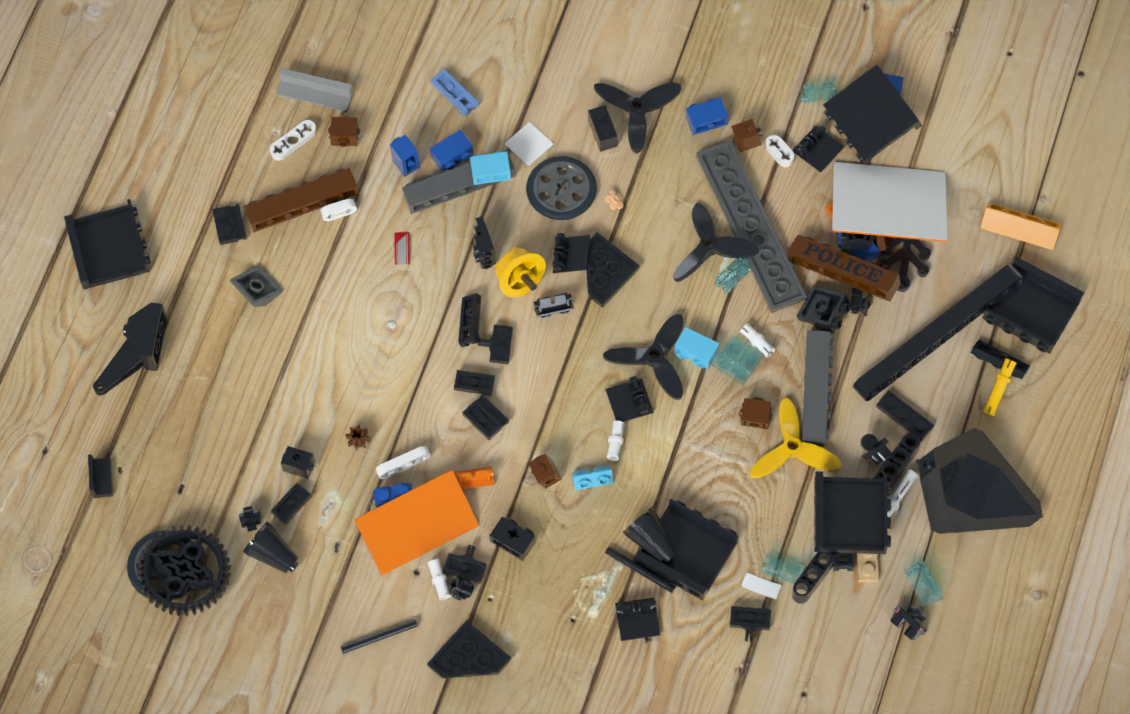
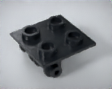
(818, 148)
(570, 253)
(629, 400)
(637, 619)

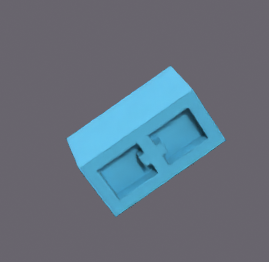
(490, 167)
(696, 348)

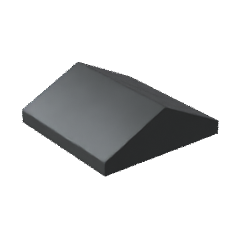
(256, 286)

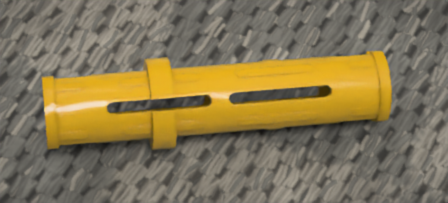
(1003, 379)

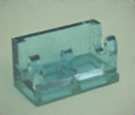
(781, 569)
(923, 584)

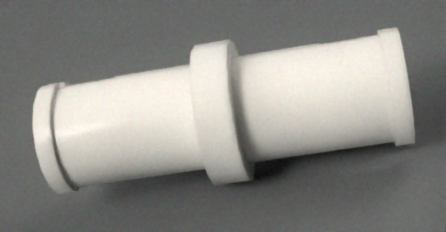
(757, 340)
(615, 440)
(439, 579)

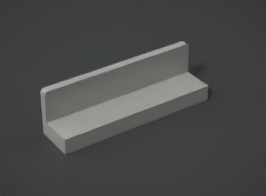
(315, 90)

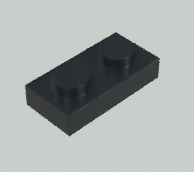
(474, 382)
(291, 503)

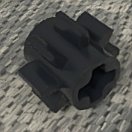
(249, 518)
(461, 587)

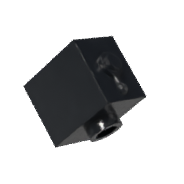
(856, 241)
(297, 462)

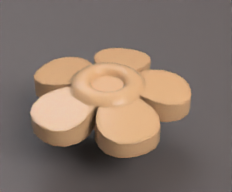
(614, 200)

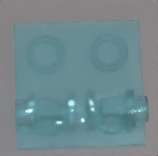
(737, 360)

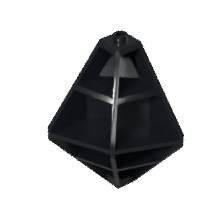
(974, 487)

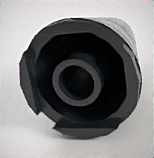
(651, 536)
(271, 549)

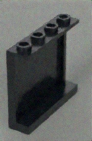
(870, 114)
(108, 246)
(1036, 308)
(851, 514)
(699, 550)

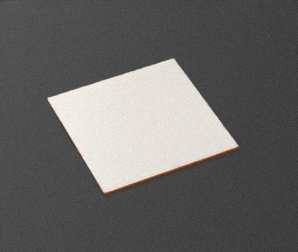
(889, 201)

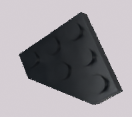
(607, 270)
(468, 655)

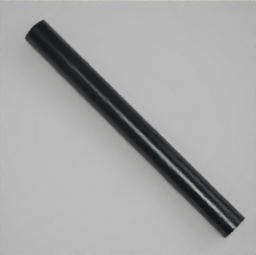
(641, 570)
(379, 636)

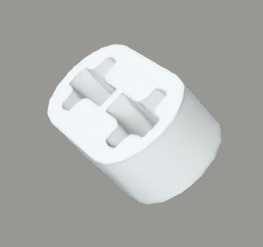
(782, 149)
(338, 209)

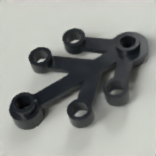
(905, 255)

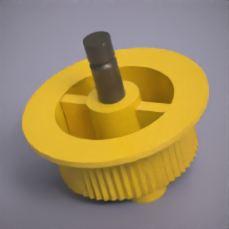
(519, 272)

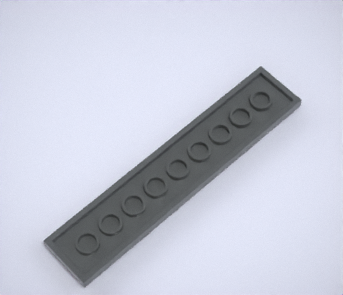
(749, 221)

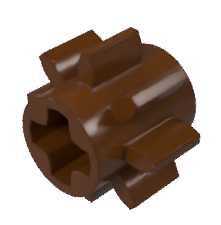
(357, 443)

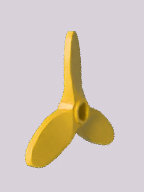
(807, 453)

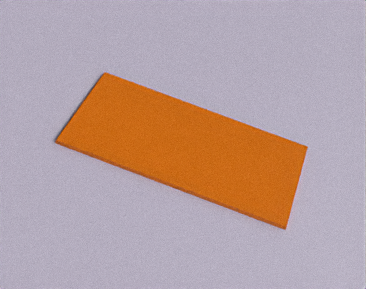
(416, 522)

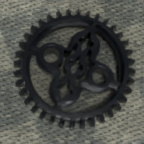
(179, 563)

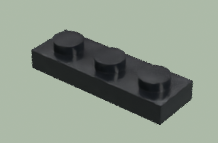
(997, 357)
(904, 415)

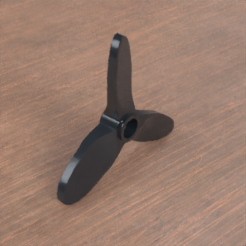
(648, 102)
(724, 246)
(662, 369)

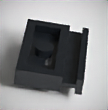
(229, 224)
(485, 417)

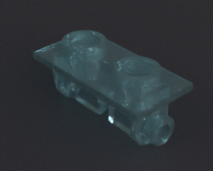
(810, 92)
(738, 269)

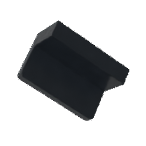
(100, 477)

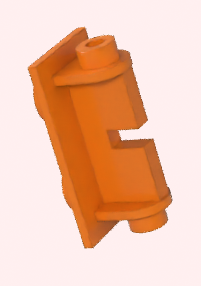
(475, 478)

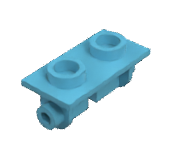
(585, 479)

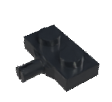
(499, 344)
(465, 565)
(750, 620)

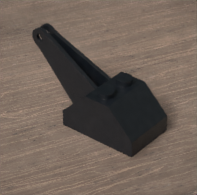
(141, 349)

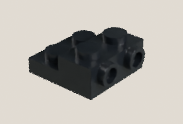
(483, 248)
(824, 309)

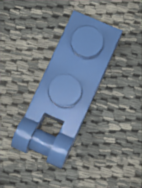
(454, 92)

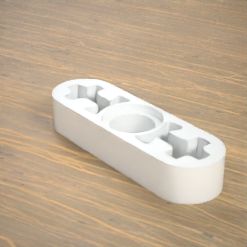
(293, 133)
(403, 462)

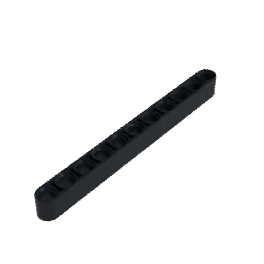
(938, 332)
(821, 570)

